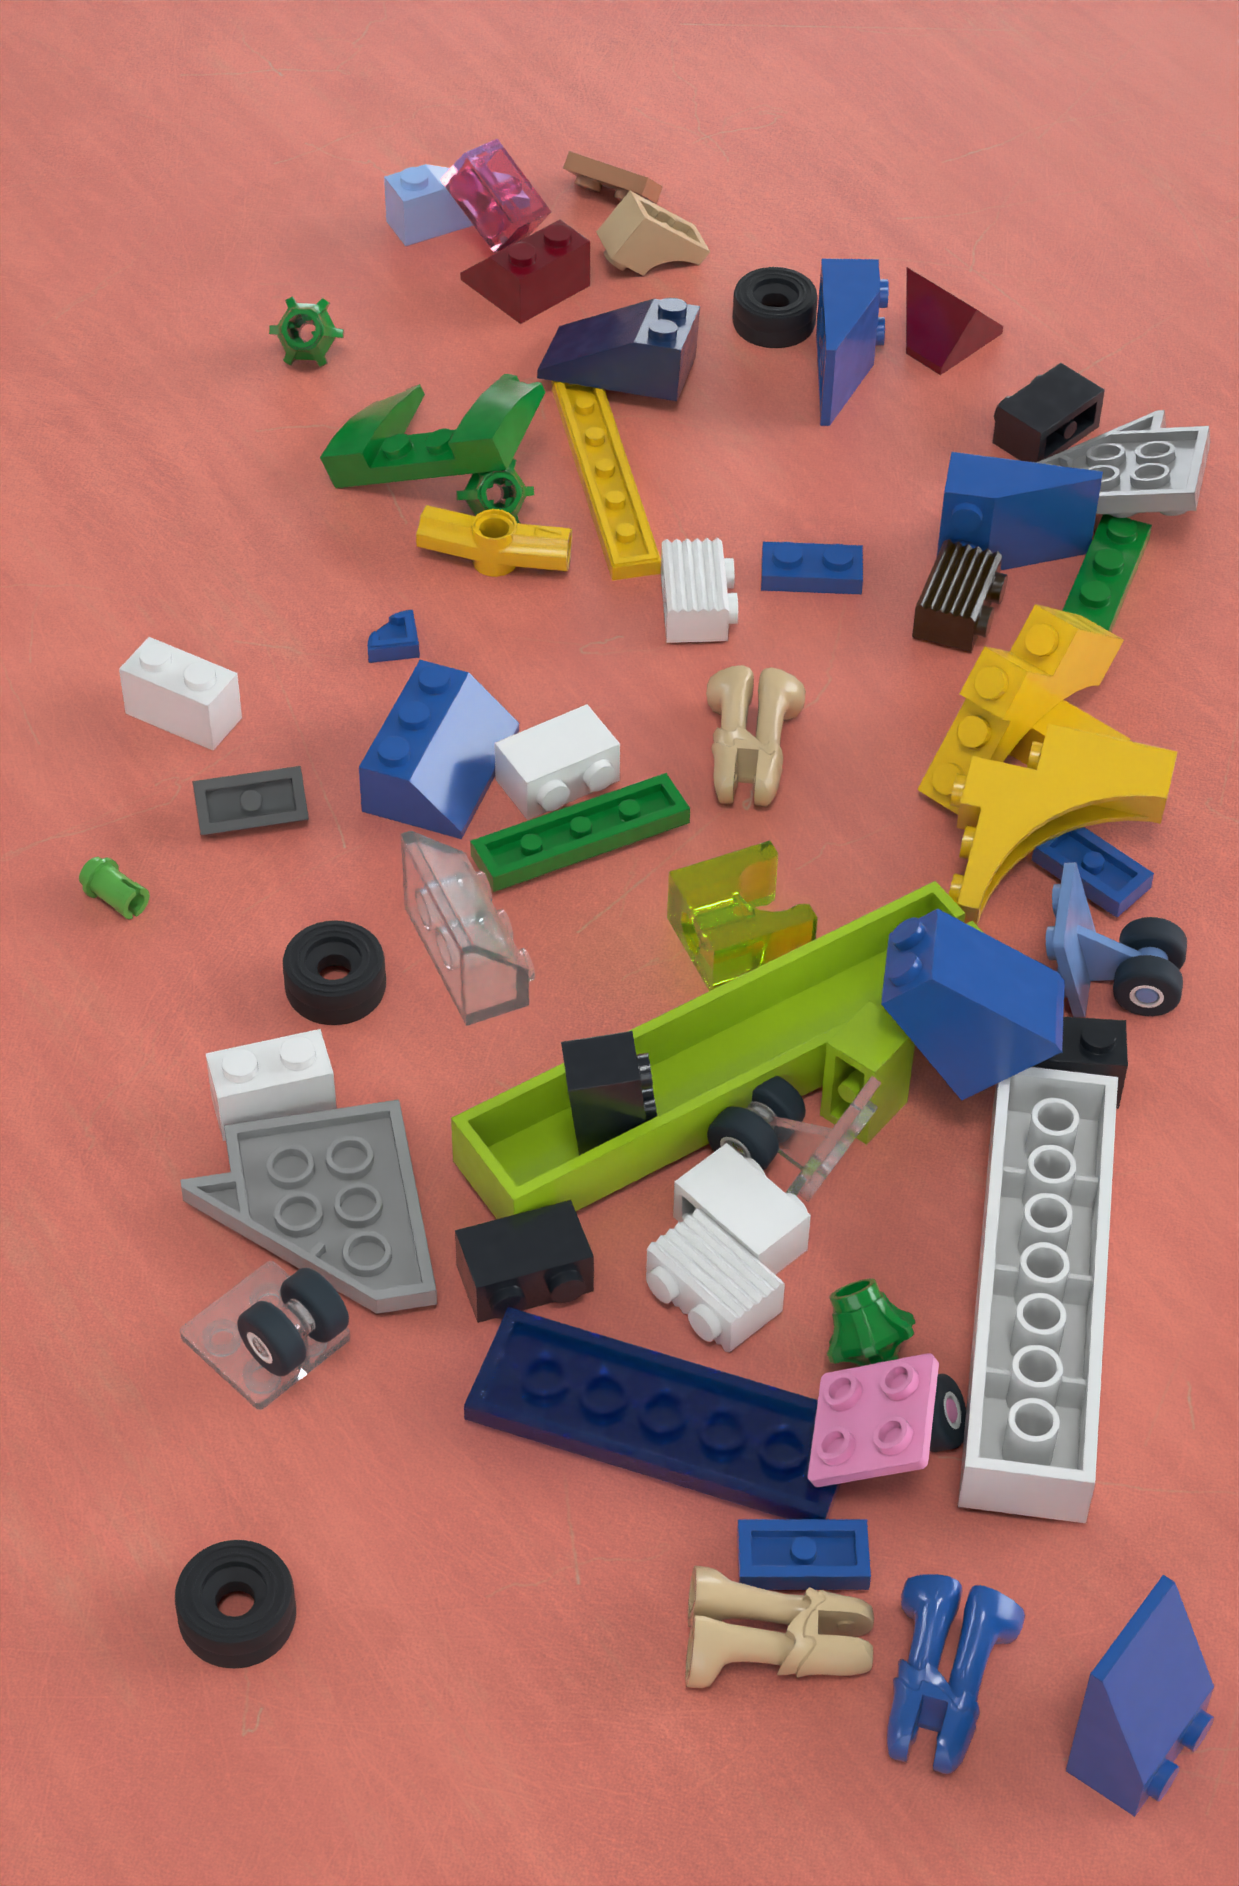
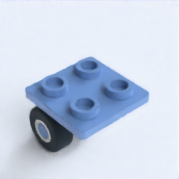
(1141, 964)

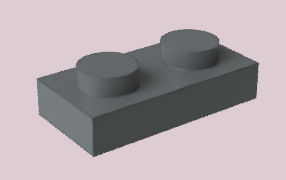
(250, 800)

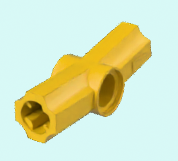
(494, 540)

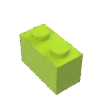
(866, 1048)

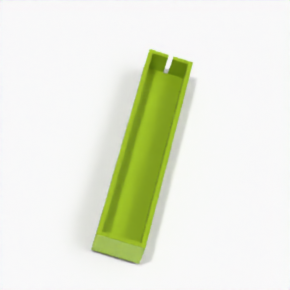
(702, 1059)

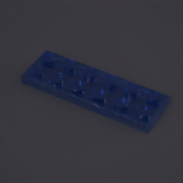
(651, 1415)

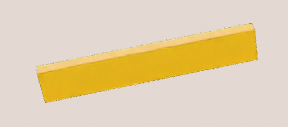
(607, 481)

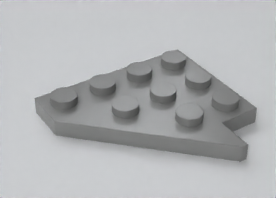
(1144, 466)
(328, 1198)

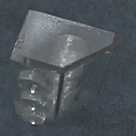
(463, 930)

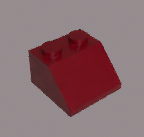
(534, 272)

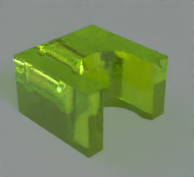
(717, 917)

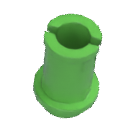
(103, 879)

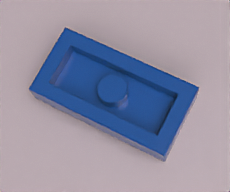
(812, 568)
(1106, 873)
(804, 1554)

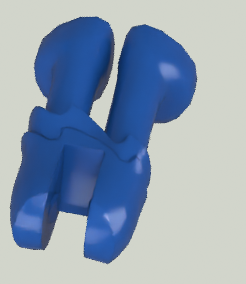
(920, 1690)

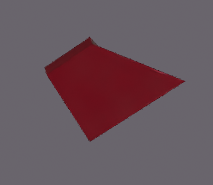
(941, 326)

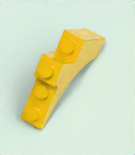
(1016, 688)
(1067, 785)

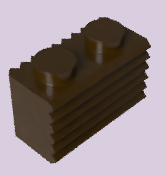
(959, 596)

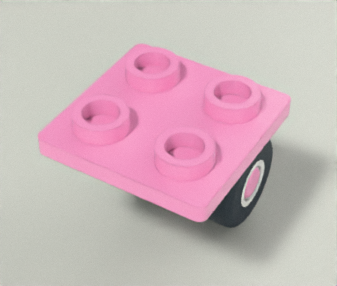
(884, 1420)

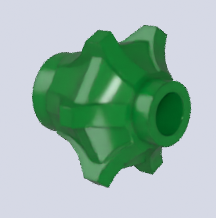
(290, 329)
(511, 486)
(866, 1325)

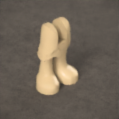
(735, 750)
(816, 1642)

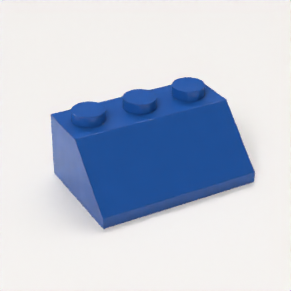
(435, 751)

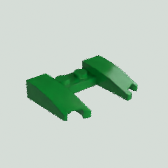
(377, 450)

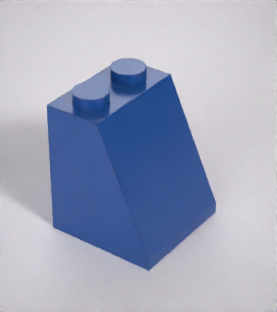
(971, 1001)

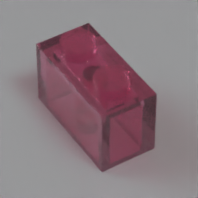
(495, 195)

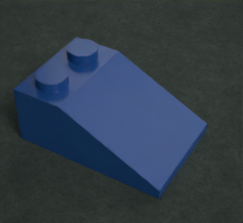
(847, 329)
(1019, 508)
(1143, 1704)

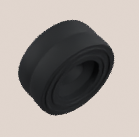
(774, 307)
(339, 999)
(243, 1638)

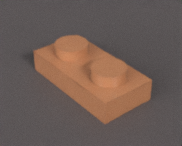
(595, 174)

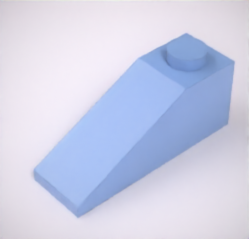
(421, 205)

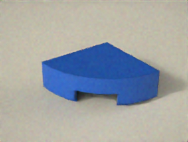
(395, 639)

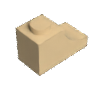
(646, 235)

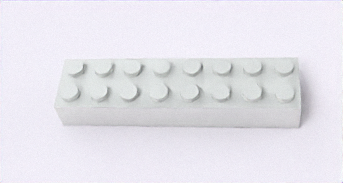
(1041, 1297)

